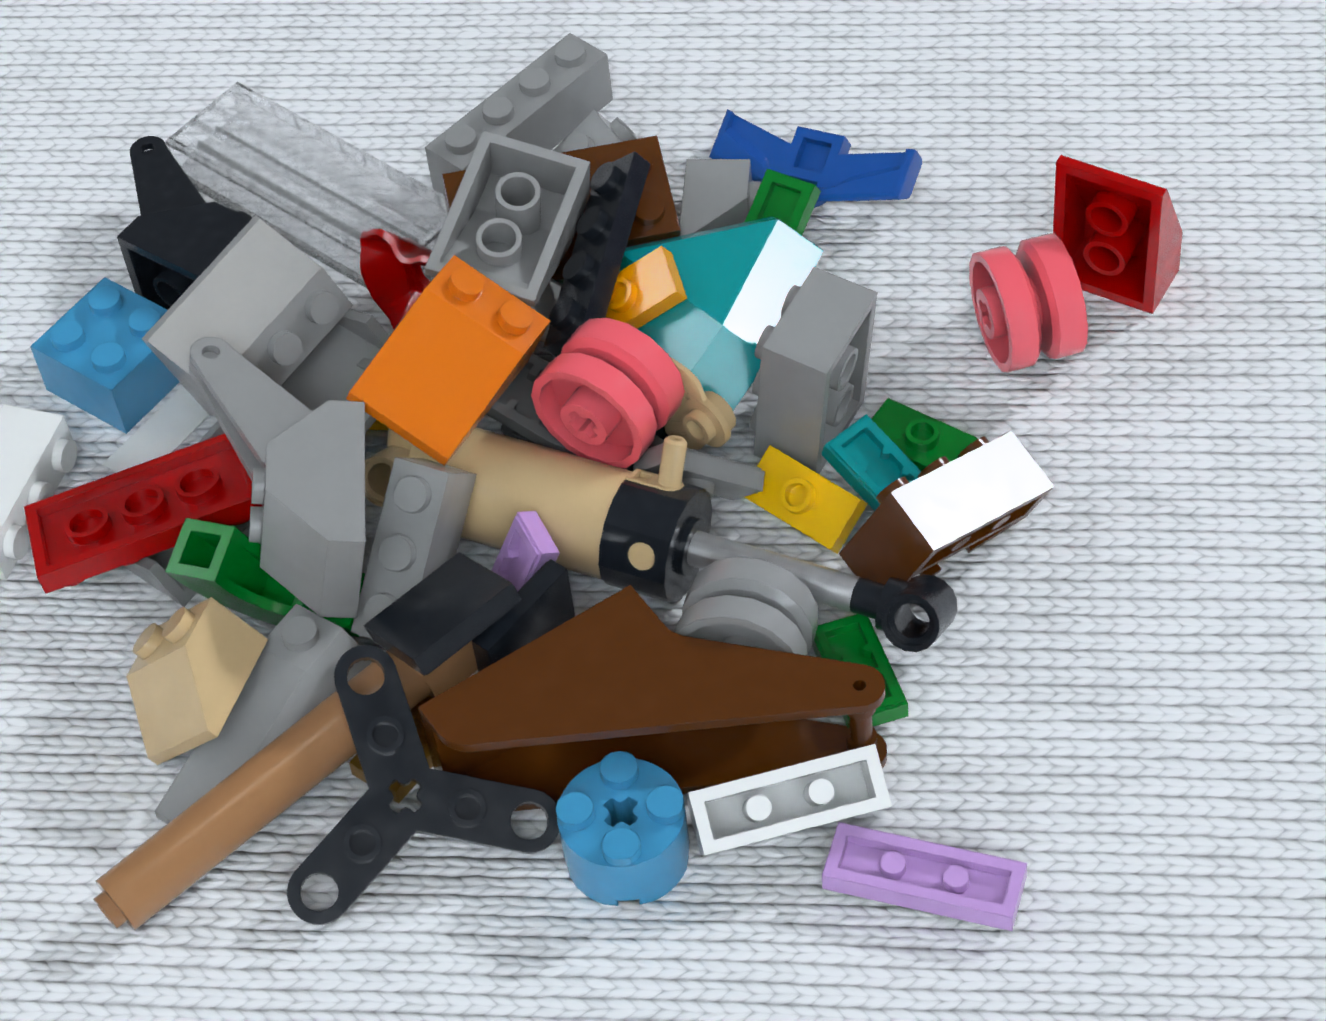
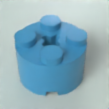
(623, 830)

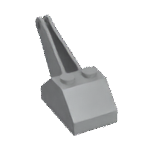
(302, 471)

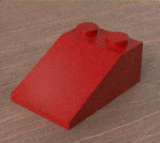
(1117, 233)

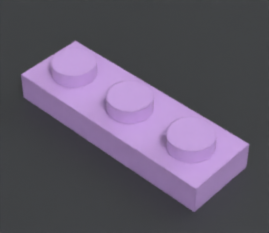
(924, 876)

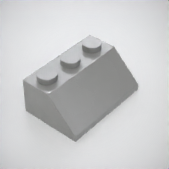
(258, 299)

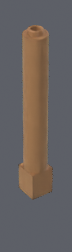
(254, 796)

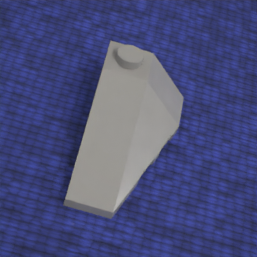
(282, 688)

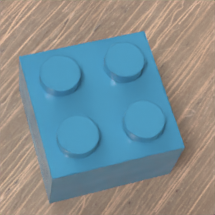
(99, 356)

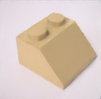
(190, 676)

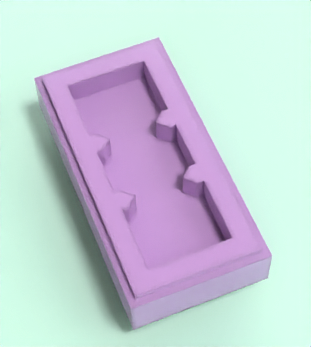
(524, 549)

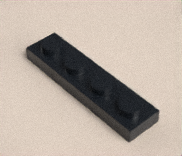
(598, 248)

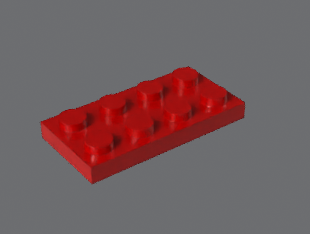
(136, 512)

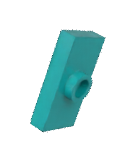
(868, 459)

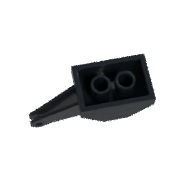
(176, 226)

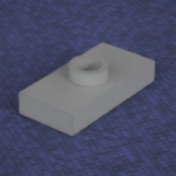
(713, 473)

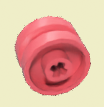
(1028, 302)
(608, 392)

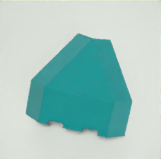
(733, 291)

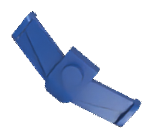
(820, 160)

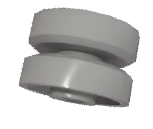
(750, 606)

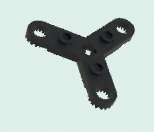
(389, 753)

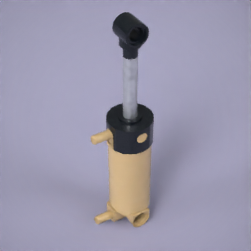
(646, 528)

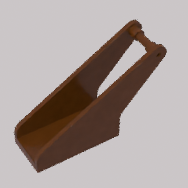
(639, 688)

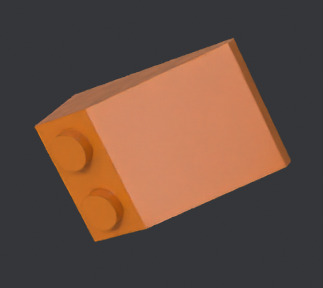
(449, 360)

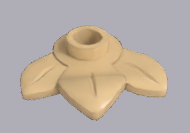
(702, 415)

